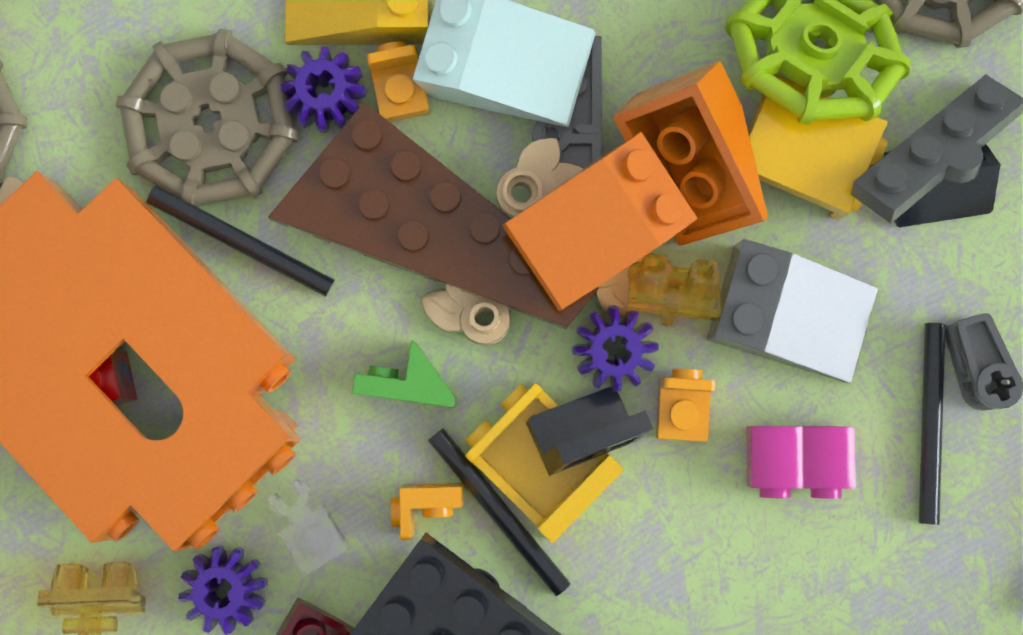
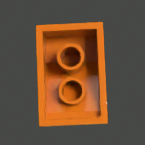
(704, 146)
(600, 221)

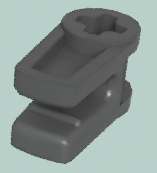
(978, 359)

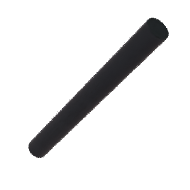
(240, 240)
(932, 423)
(499, 512)

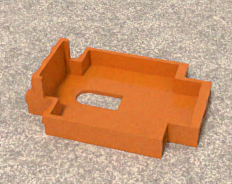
(69, 299)

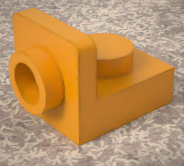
(392, 77)
(684, 406)
(433, 499)

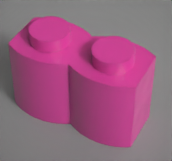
(801, 458)

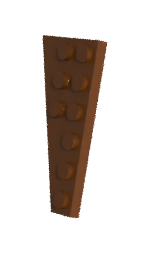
(411, 211)

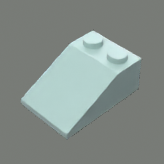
(504, 59)

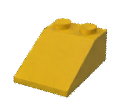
(356, 21)

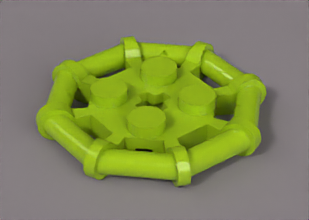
(816, 69)

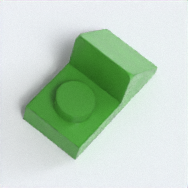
(421, 385)

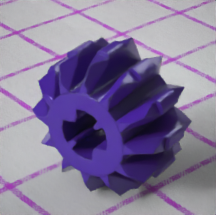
(322, 73)
(631, 341)
(207, 580)

